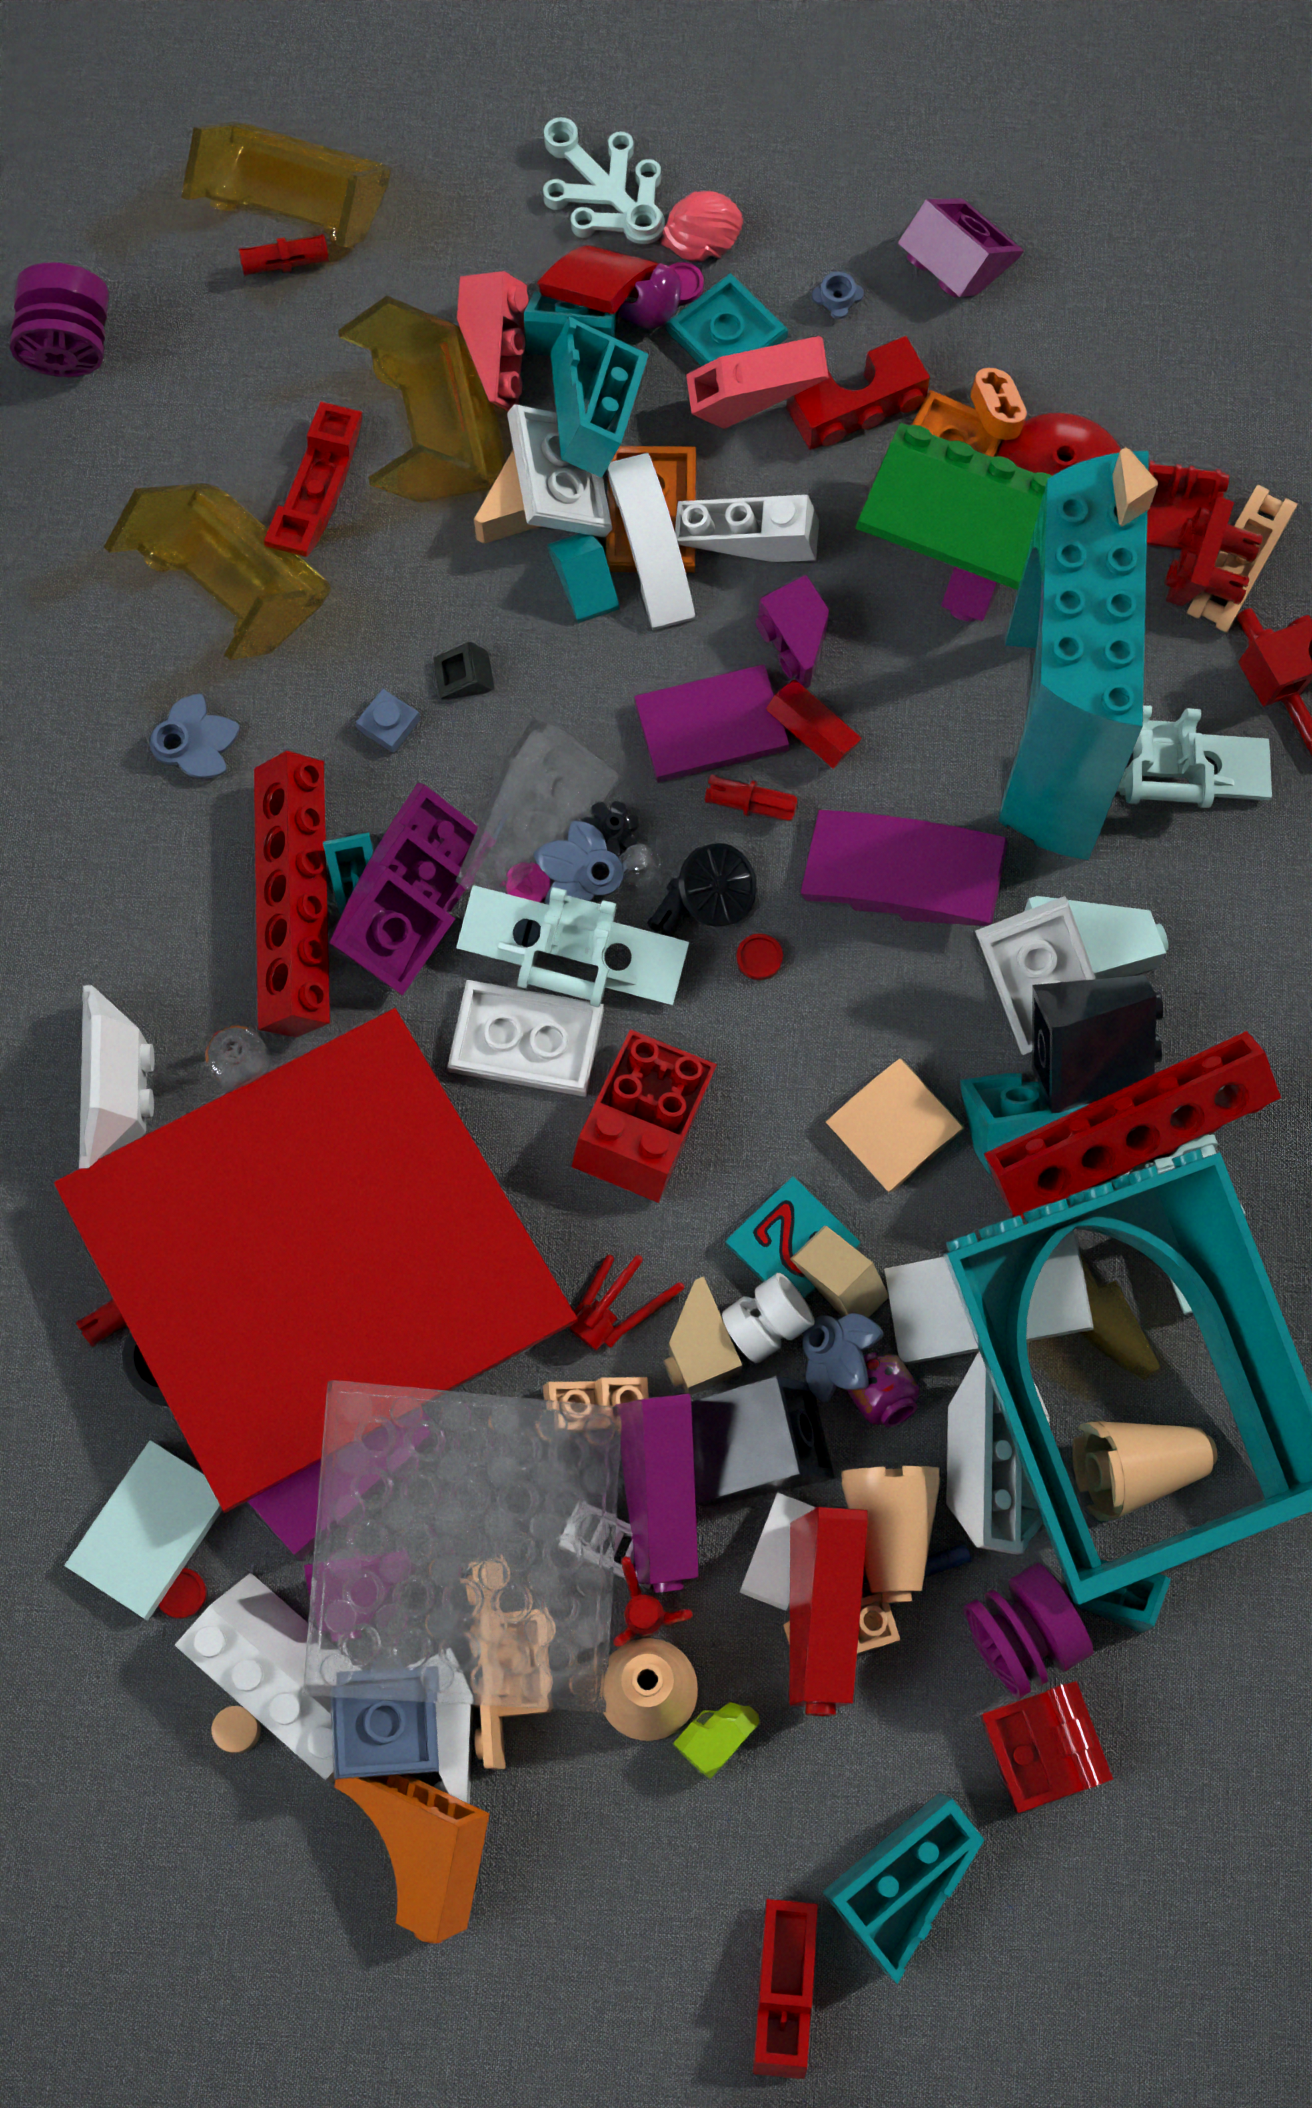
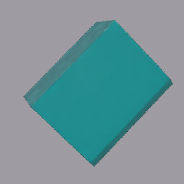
(547, 316)

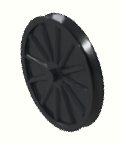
(717, 884)

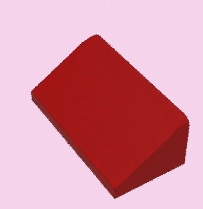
(813, 723)

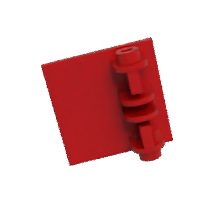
(1179, 497)

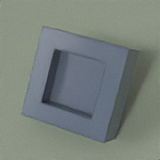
(388, 720)

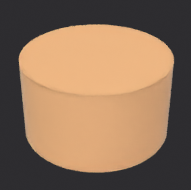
(235, 1730)

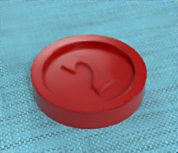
(759, 956)
(185, 1595)

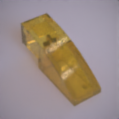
(1117, 1330)

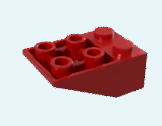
(643, 1116)

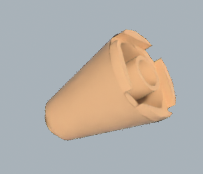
(1137, 1463)
(898, 1525)
(653, 1712)

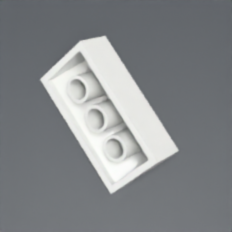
(258, 1656)

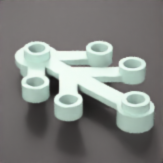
(604, 188)

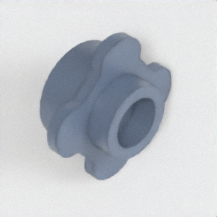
(842, 284)

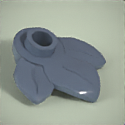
(200, 736)
(573, 860)
(840, 1356)

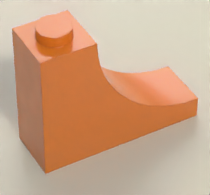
(432, 1847)

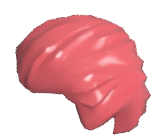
(702, 226)

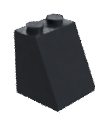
(1093, 1038)
(757, 1441)

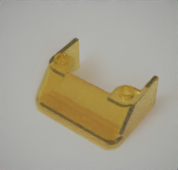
(287, 176)
(445, 403)
(224, 552)

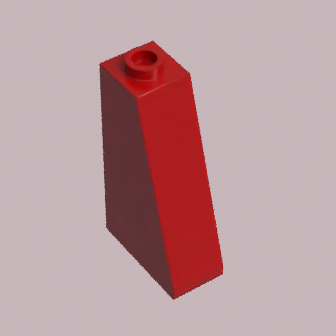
(825, 1607)

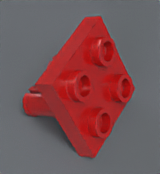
(1201, 541)

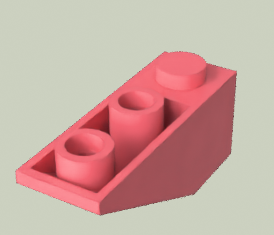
(493, 327)
(755, 380)

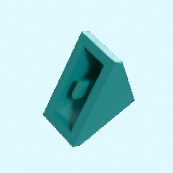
(584, 576)
(346, 863)
(1132, 1605)

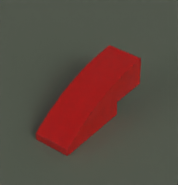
(785, 1989)

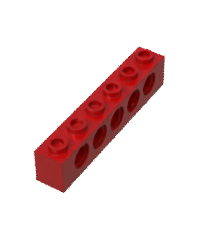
(291, 895)
(1150, 1107)

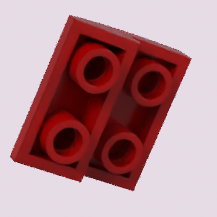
(595, 278)

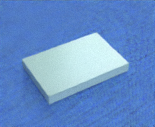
(147, 1531)

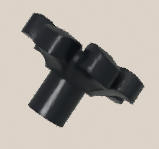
(614, 825)

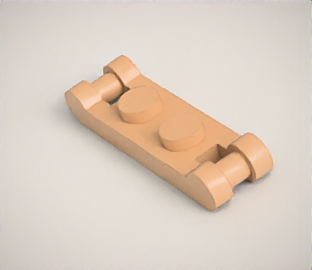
(1255, 523)

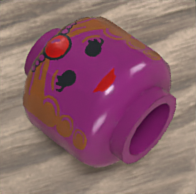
(890, 1392)

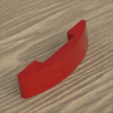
(318, 481)

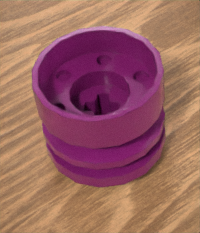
(59, 319)
(1023, 1633)

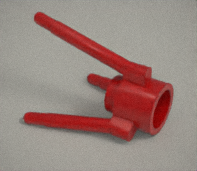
(595, 1318)
(644, 1613)

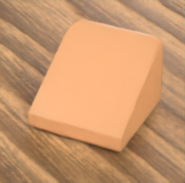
(1132, 487)

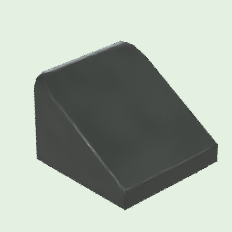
(463, 671)

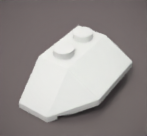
(111, 1079)
(984, 1470)

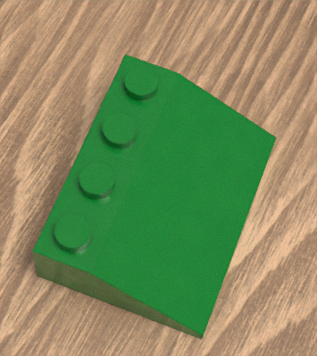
(954, 504)

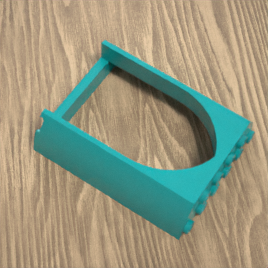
(1087, 620)
(1201, 1240)

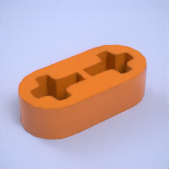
(998, 403)

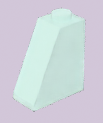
(1116, 937)

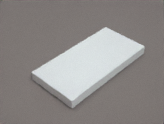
(933, 1322)

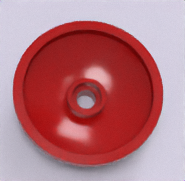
(1054, 435)

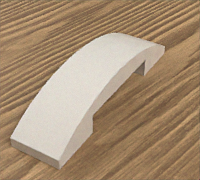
(651, 541)

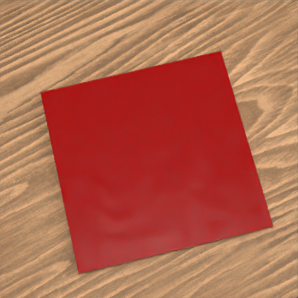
(310, 1241)

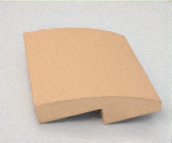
(895, 1125)

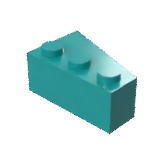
(593, 393)
(905, 1881)

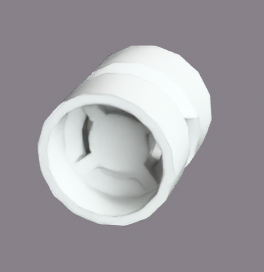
(764, 1320)

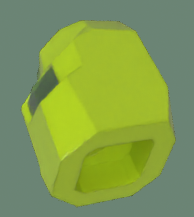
(716, 1736)

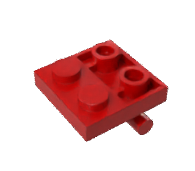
(1046, 1747)

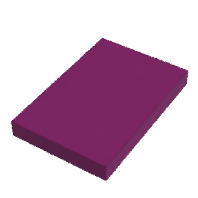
(710, 723)

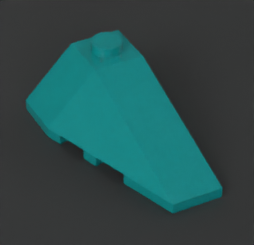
(1004, 1109)

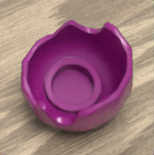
(656, 299)

